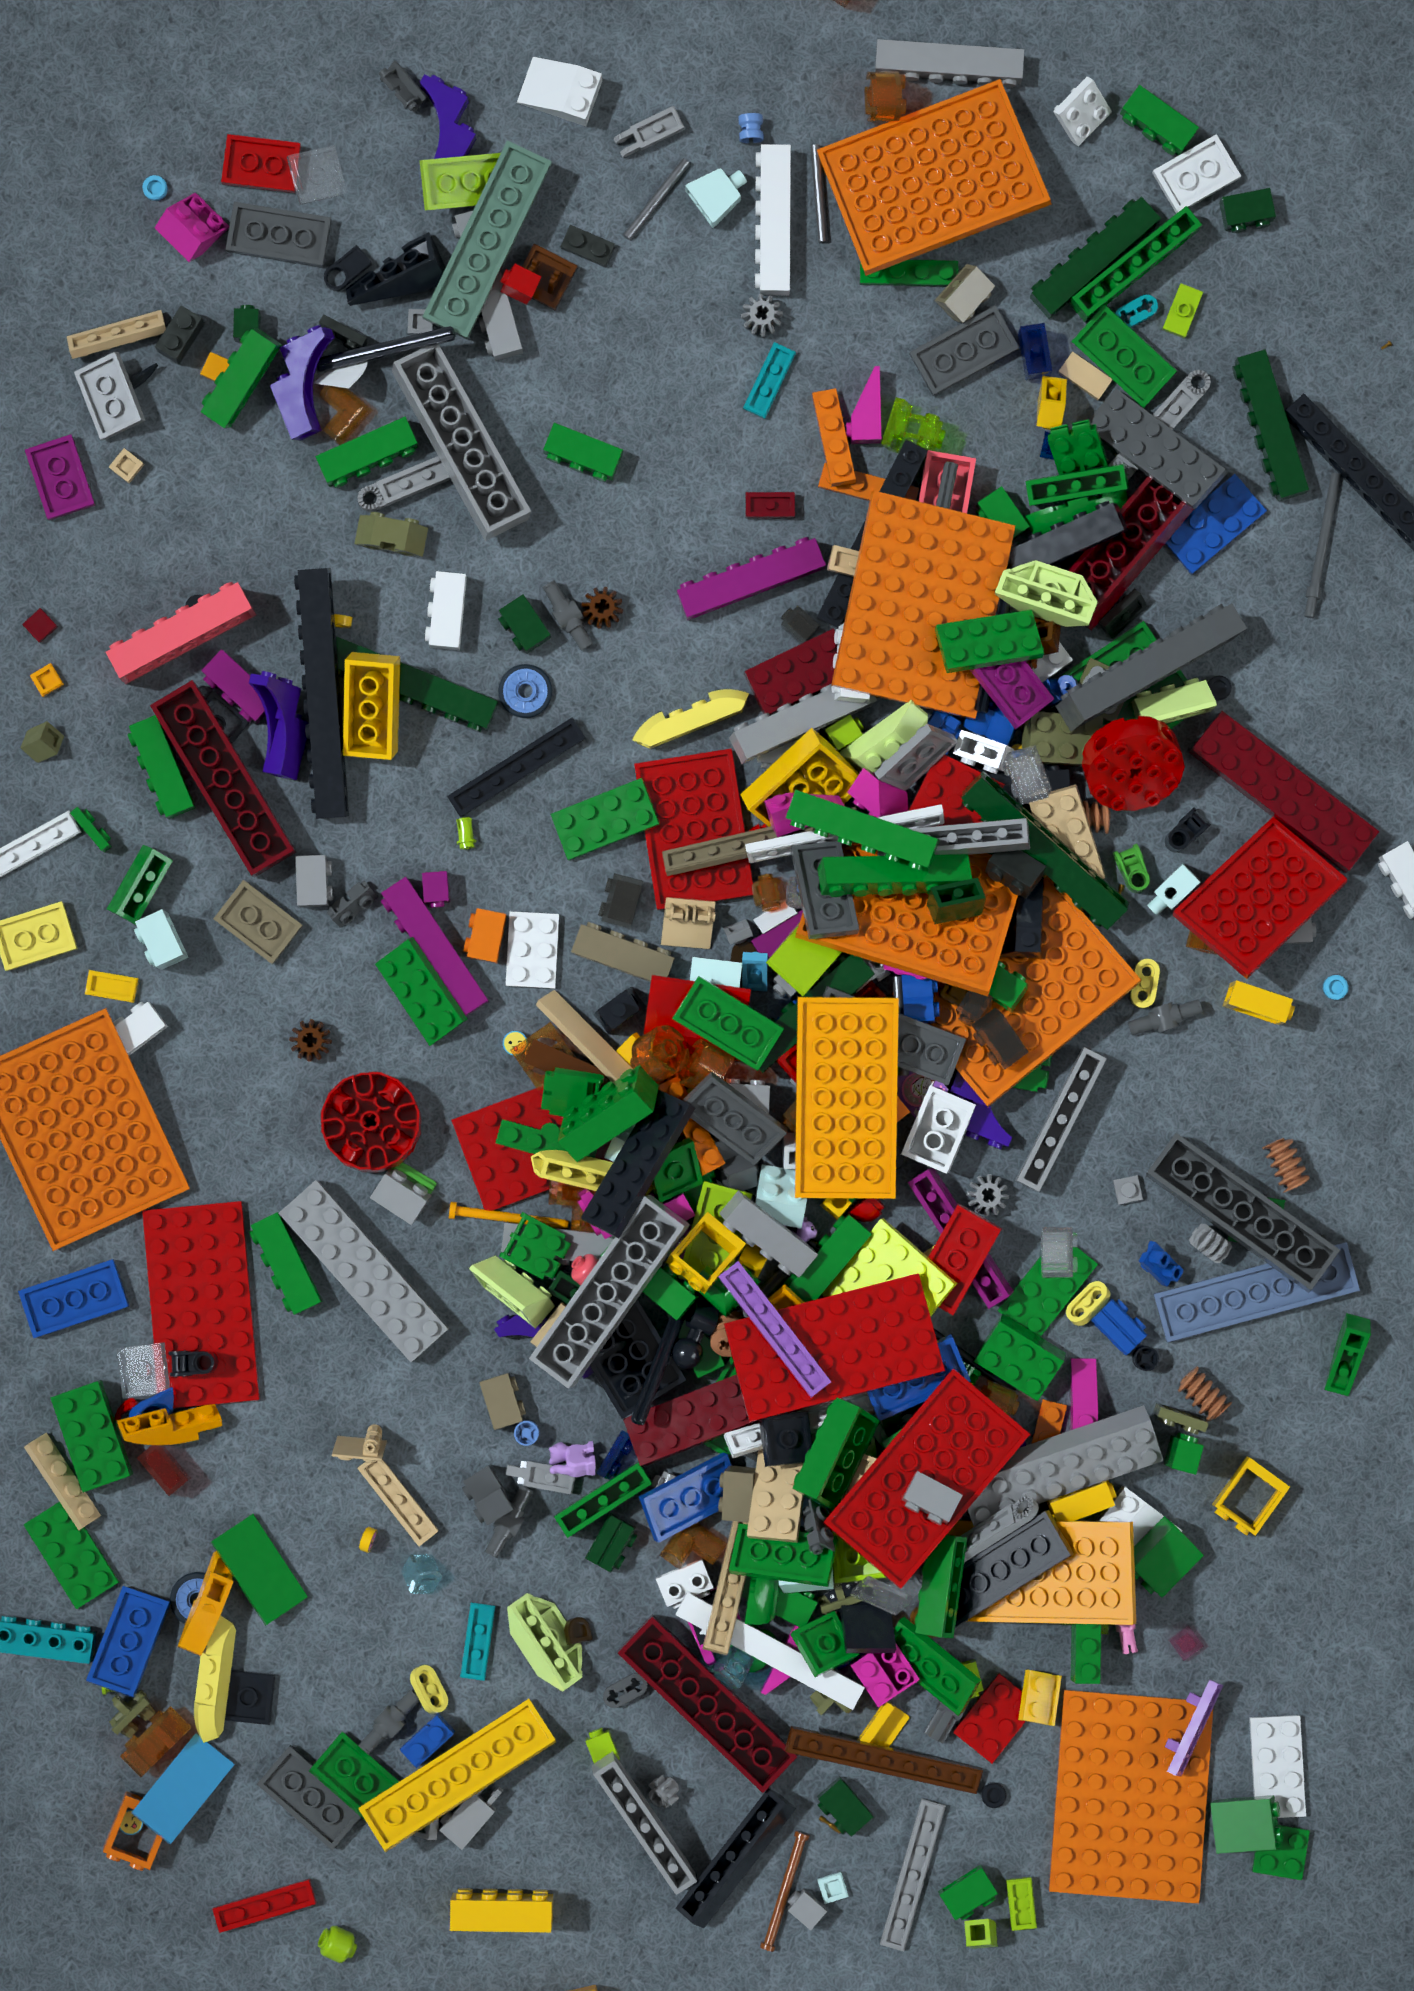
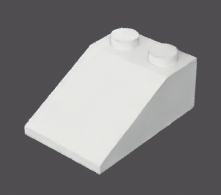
(560, 89)
(938, 1129)
(1132, 1509)

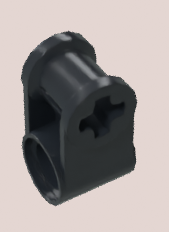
(1189, 828)
(188, 1362)

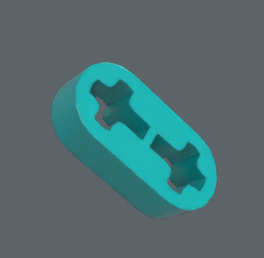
(1136, 304)

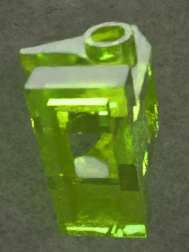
(929, 435)

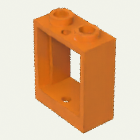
(129, 1800)

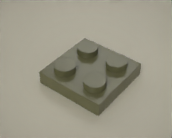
(1171, 1416)

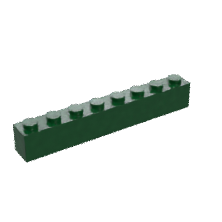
(433, 692)
(1062, 865)

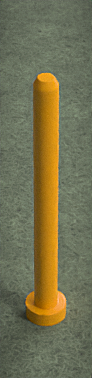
(501, 1216)

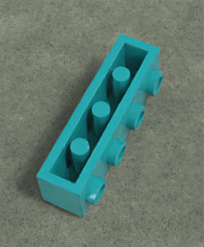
(47, 1641)

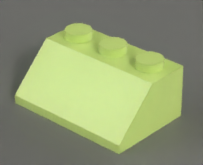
(1175, 703)
(513, 1289)

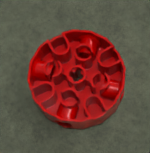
(1132, 763)
(369, 1097)

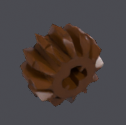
(596, 601)
(305, 1046)

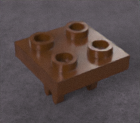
(554, 272)

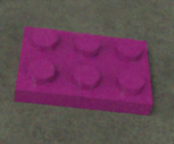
(60, 477)
(1014, 690)

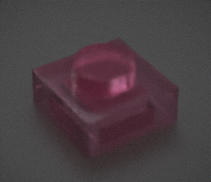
(1186, 1643)

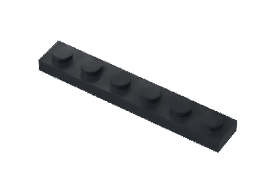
(516, 767)

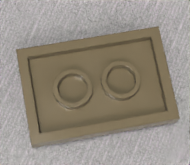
(258, 922)

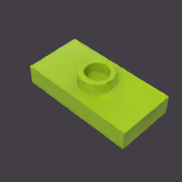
(1182, 310)
(1021, 1903)

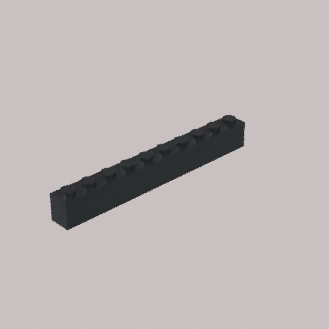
(323, 693)

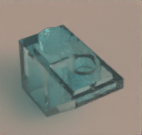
(733, 1667)

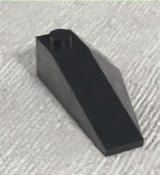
(410, 273)
(1025, 927)

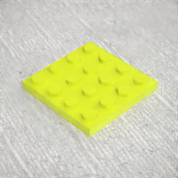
(889, 1257)

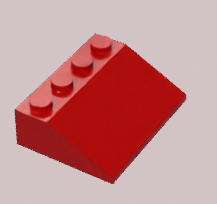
(666, 997)

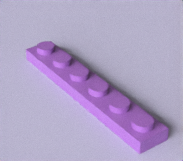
(774, 1329)

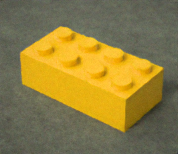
(371, 705)
(501, 1911)

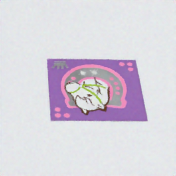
(913, 1088)

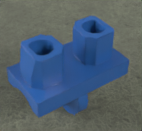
(1059, 687)
(1160, 1264)

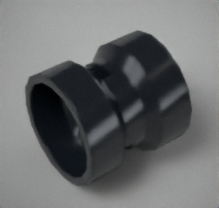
(1145, 1361)

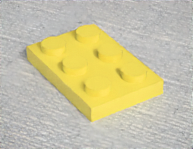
(35, 936)

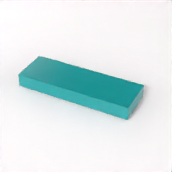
(769, 380)
(477, 1641)

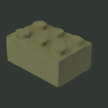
(1055, 741)

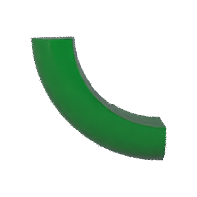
(1045, 518)
(762, 1601)

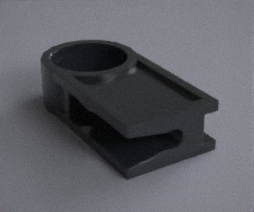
(352, 265)

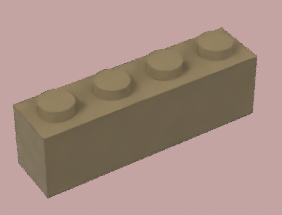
(621, 954)

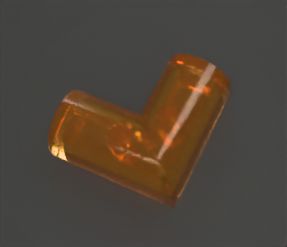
(349, 415)
(695, 1539)

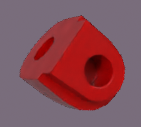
(866, 1209)

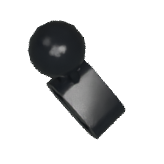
(701, 1320)

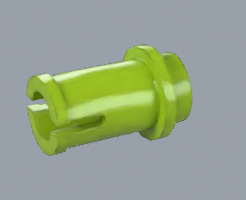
(465, 833)

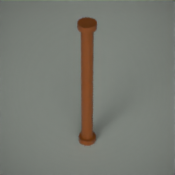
(768, 1943)

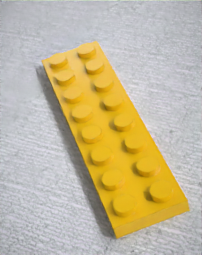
(457, 1775)

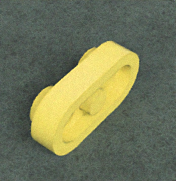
(1148, 983)
(1087, 1303)
(429, 1689)

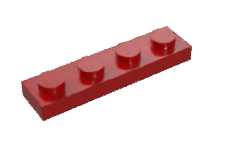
(264, 1905)

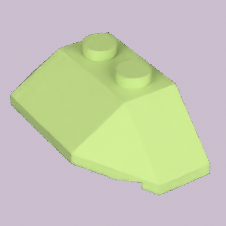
(1049, 593)
(885, 738)
(540, 1635)

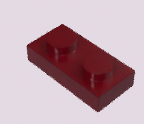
(769, 504)

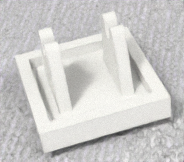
(1082, 111)

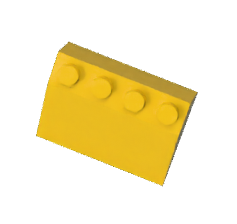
(807, 766)

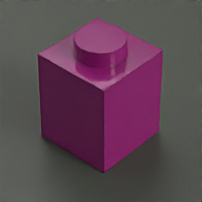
(436, 888)

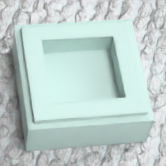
(832, 1887)

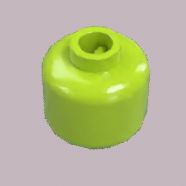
(337, 1944)

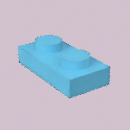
(755, 971)

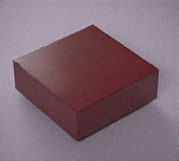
(39, 625)

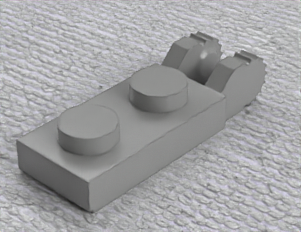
(651, 131)

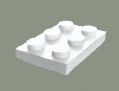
(1196, 174)
(532, 950)

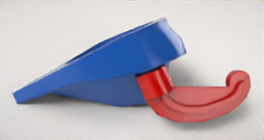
(159, 1401)

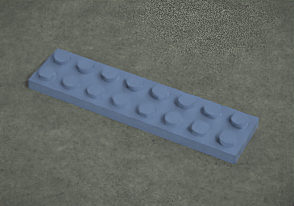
(1247, 1296)

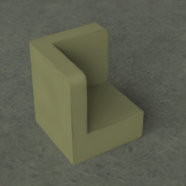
(42, 742)

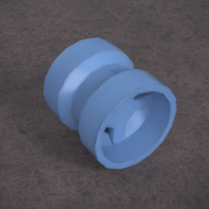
(750, 126)
(526, 1432)

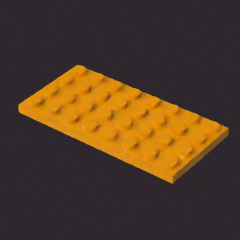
(846, 1097)
(1083, 1589)

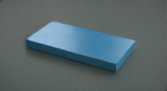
(182, 1788)

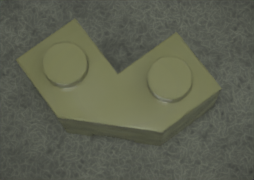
(390, 534)

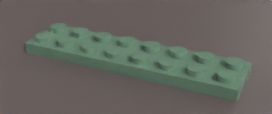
(487, 239)

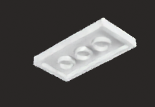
(1278, 1762)

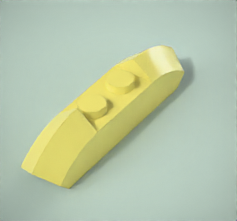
(721, 706)
(561, 1167)
(214, 1681)

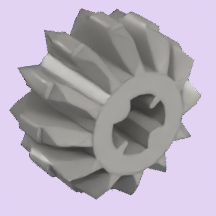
(771, 315)
(979, 1196)
(1210, 1243)

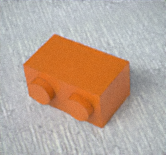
(485, 936)

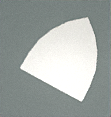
(343, 376)

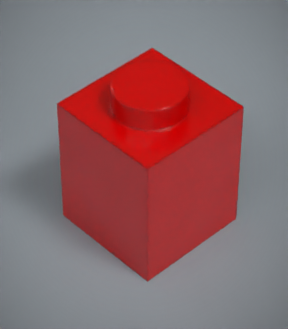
(519, 283)

